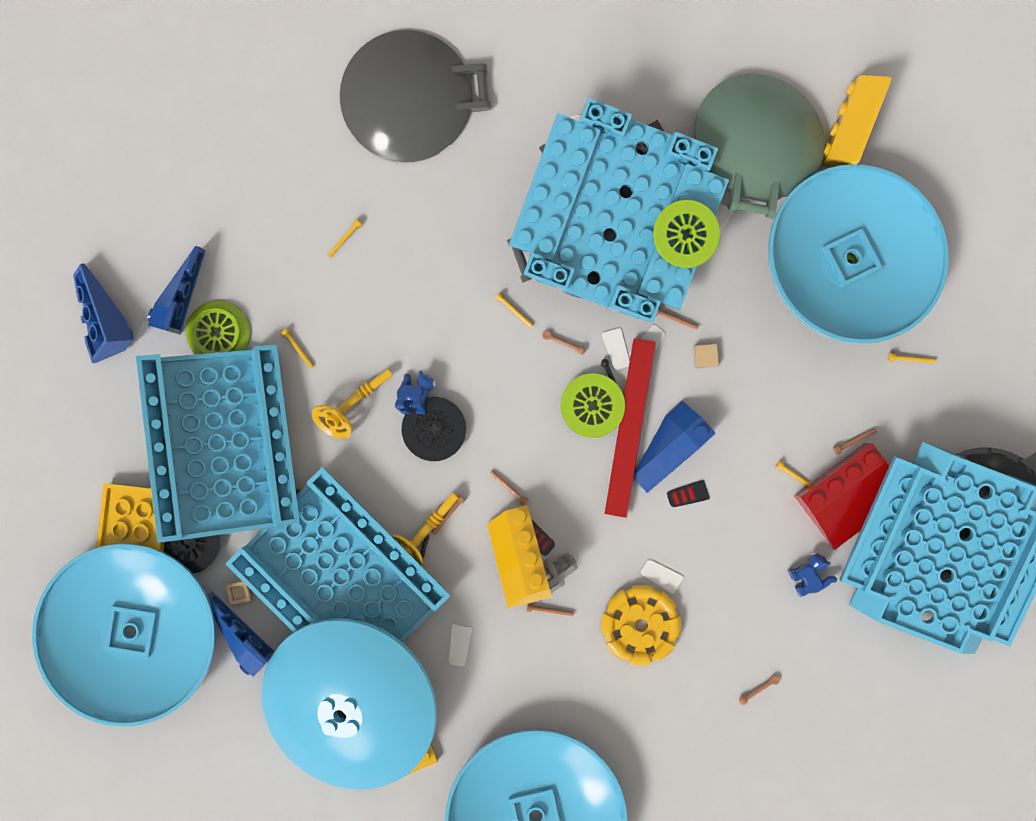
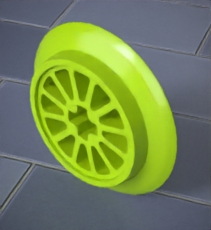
(710, 227)
(232, 312)
(611, 389)

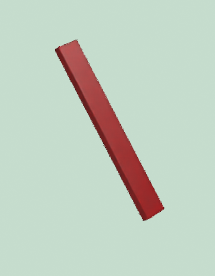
(630, 428)

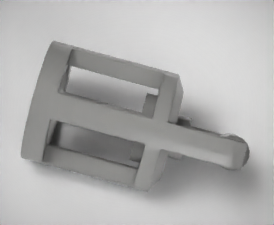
(556, 572)

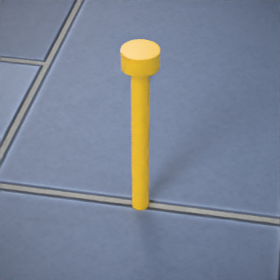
(344, 238)
(514, 310)
(285, 332)
(892, 357)
(780, 465)

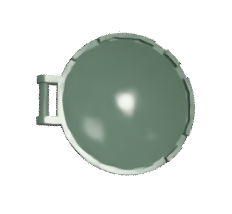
(764, 139)

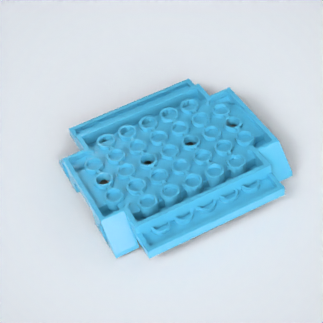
(579, 198)
(916, 536)

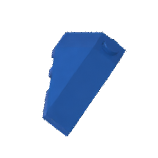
(173, 303)
(105, 324)
(675, 441)
(245, 644)

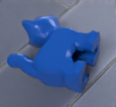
(414, 395)
(808, 574)

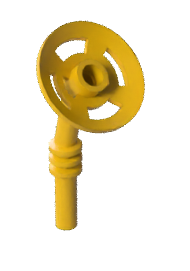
(337, 415)
(411, 546)

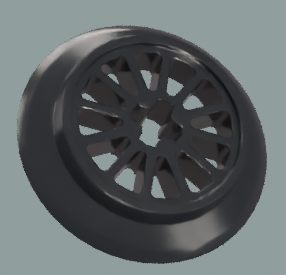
(429, 453)
(199, 563)

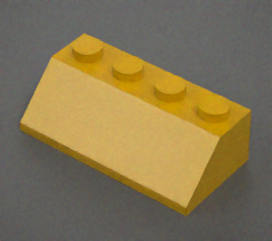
(855, 120)
(518, 557)

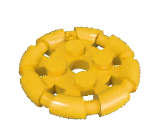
(651, 634)

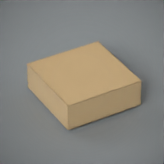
(706, 356)
(238, 592)

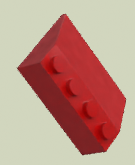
(845, 494)

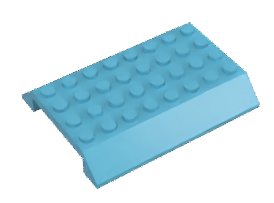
(217, 443)
(337, 566)

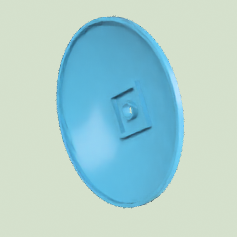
(896, 248)
(85, 644)
(369, 679)
(536, 773)

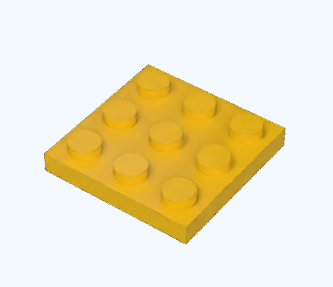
(127, 517)

